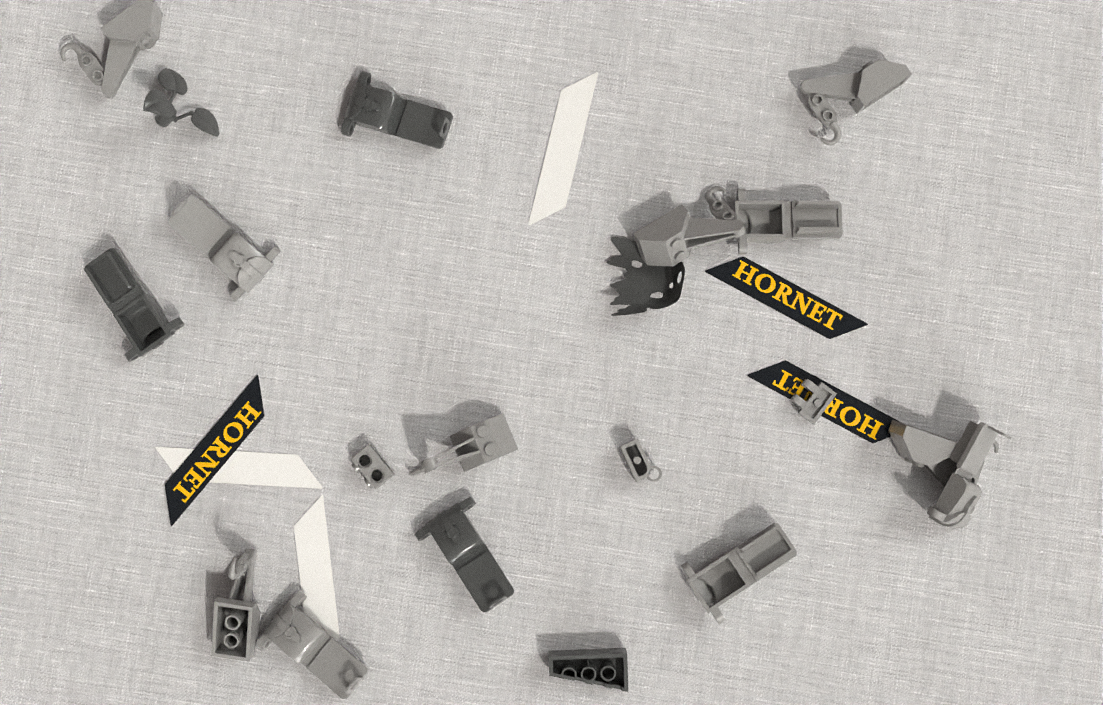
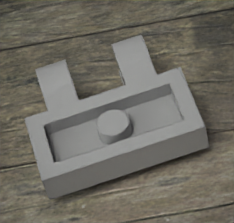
(816, 403)

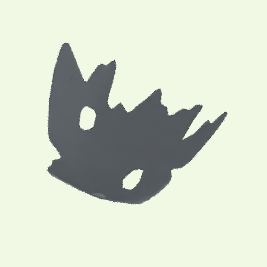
(643, 281)

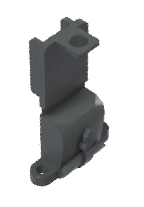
(395, 116)
(132, 308)
(468, 555)

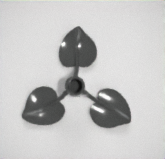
(158, 103)

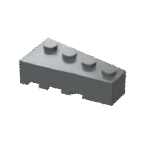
(593, 666)

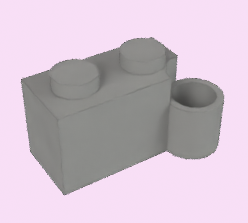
(638, 461)

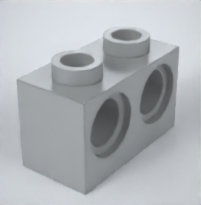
(376, 463)

